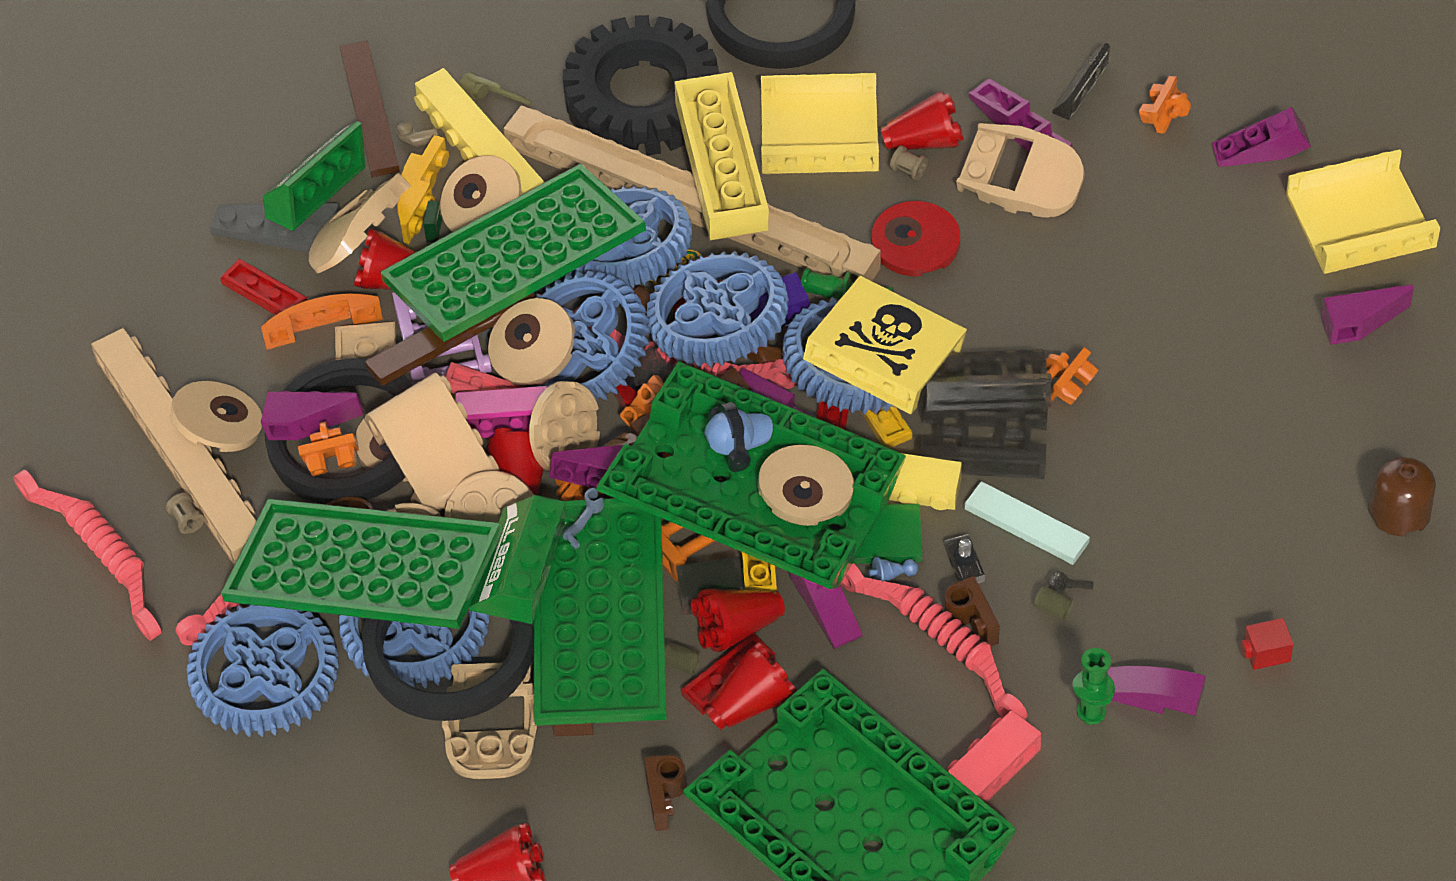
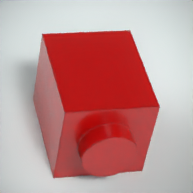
(1267, 644)

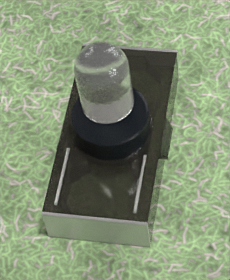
(964, 558)

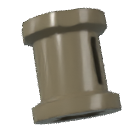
(909, 163)
(185, 513)

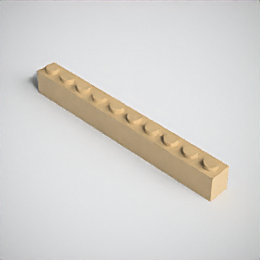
(189, 463)

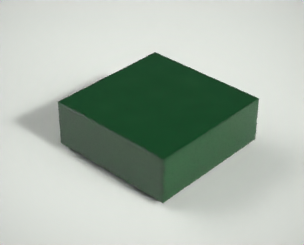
(432, 221)

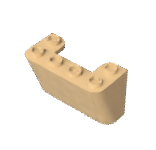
(430, 440)

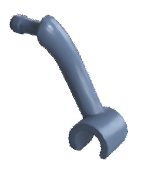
(591, 507)

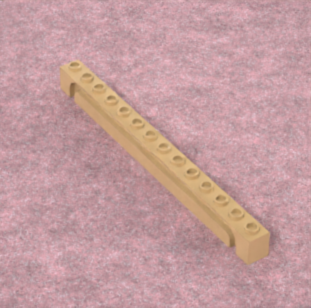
(787, 238)

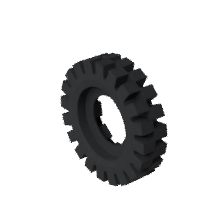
(596, 61)

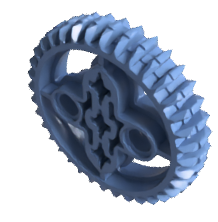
(645, 255)
(710, 312)
(615, 363)
(815, 380)
(429, 641)
(263, 675)

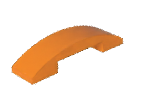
(319, 312)

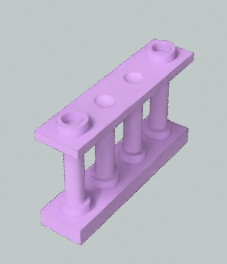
(407, 329)

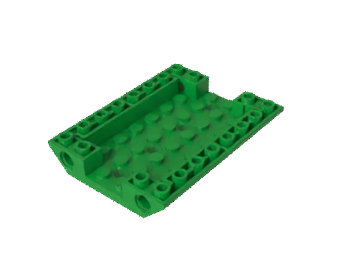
(732, 510)
(879, 792)

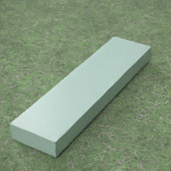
(1027, 523)

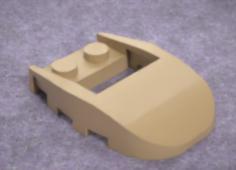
(1048, 179)
(347, 226)
(489, 752)

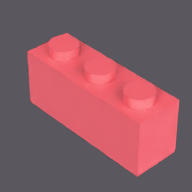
(997, 756)

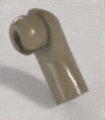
(413, 137)

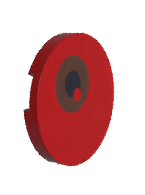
(916, 238)

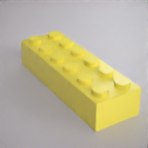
(721, 156)

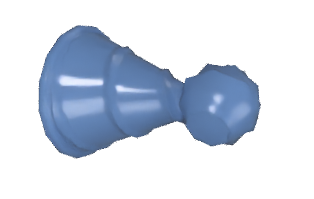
(887, 570)

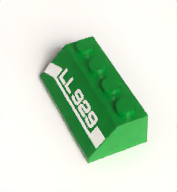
(316, 178)
(521, 559)

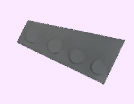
(249, 224)

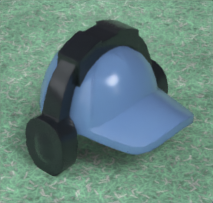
(735, 432)

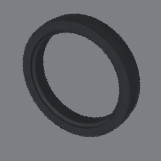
(780, 54)
(325, 489)
(447, 705)

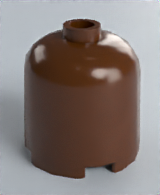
(1402, 496)

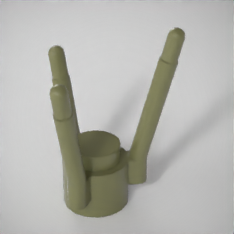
(478, 87)

